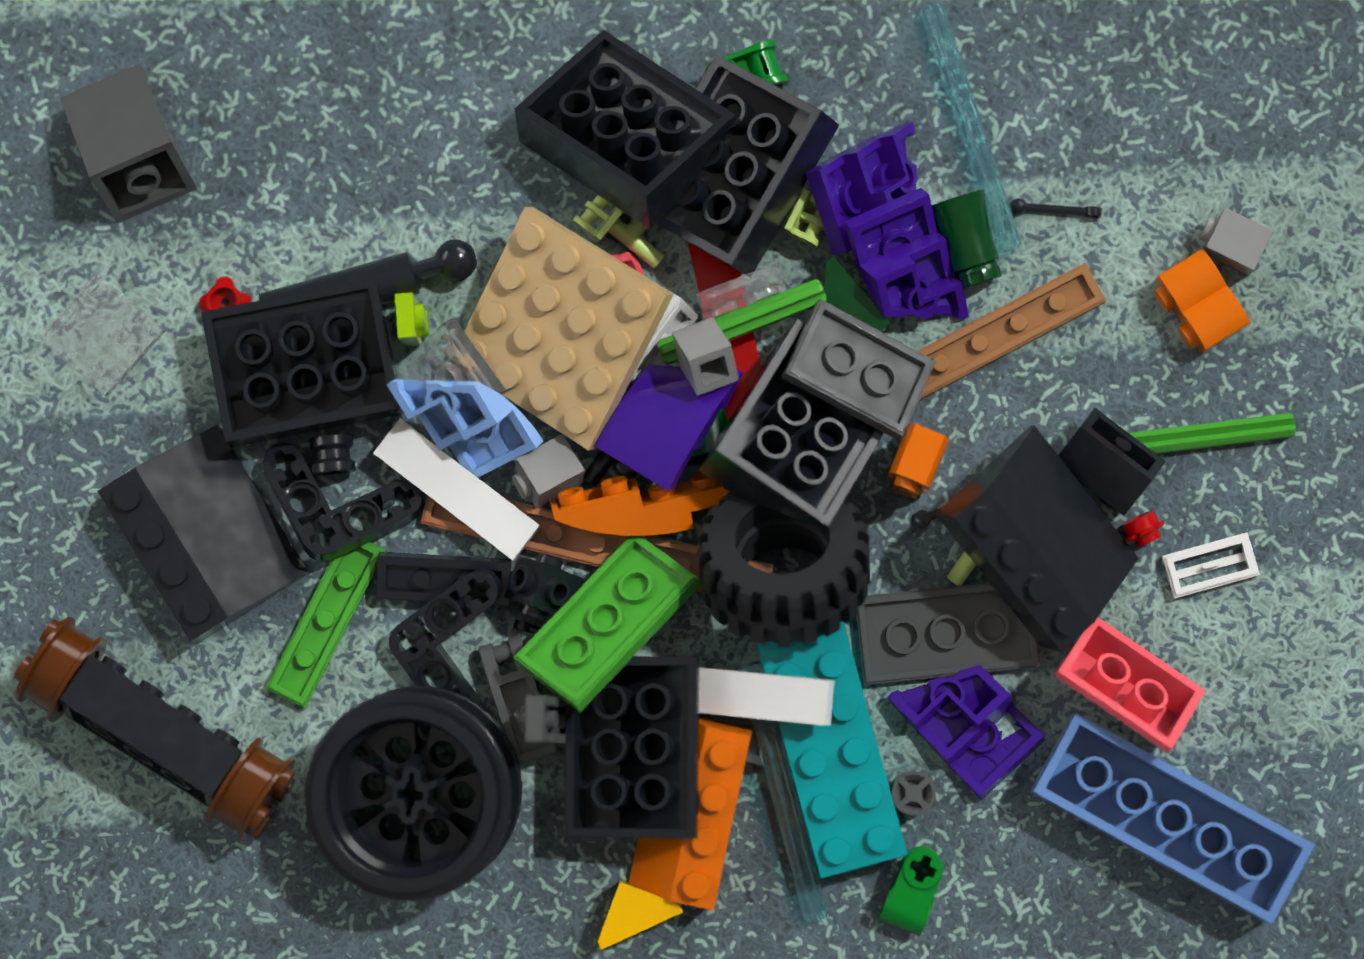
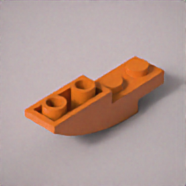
(624, 511)

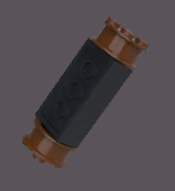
(139, 723)

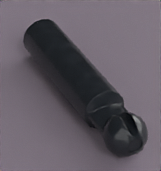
(395, 274)

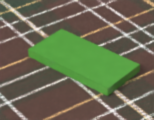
(607, 621)

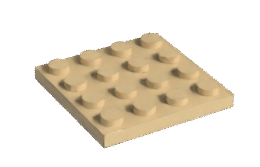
(564, 326)

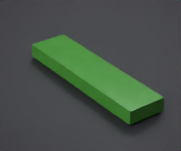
(324, 624)

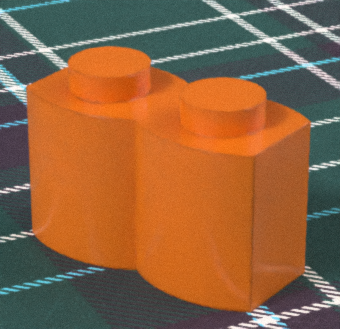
(1201, 302)
(917, 460)

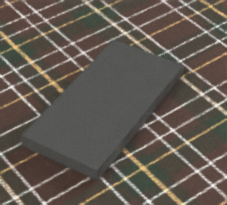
(941, 634)

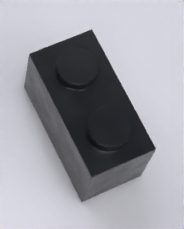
(1110, 461)

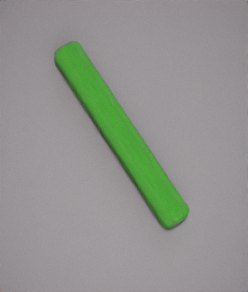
(758, 315)
(1218, 433)

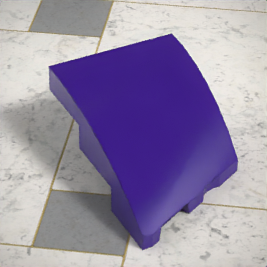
(861, 181)
(906, 259)
(662, 423)
(957, 722)

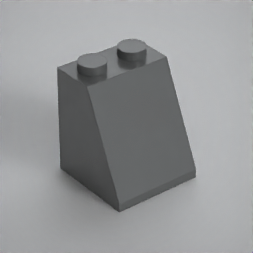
(127, 143)

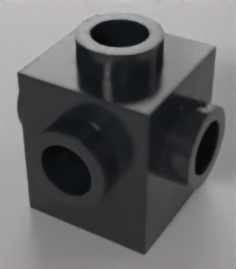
(535, 582)

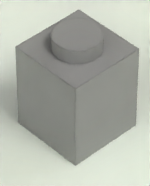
(1235, 240)
(705, 356)
(547, 471)

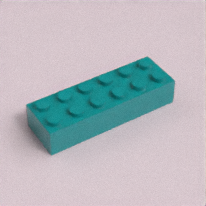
(837, 765)

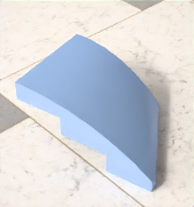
(470, 419)

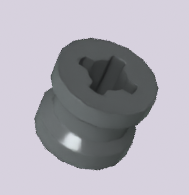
(923, 793)

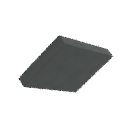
(858, 369)

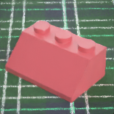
(1130, 684)

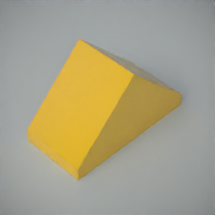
(634, 912)

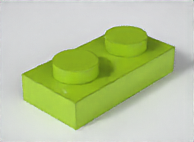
(411, 320)

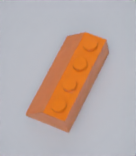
(691, 868)

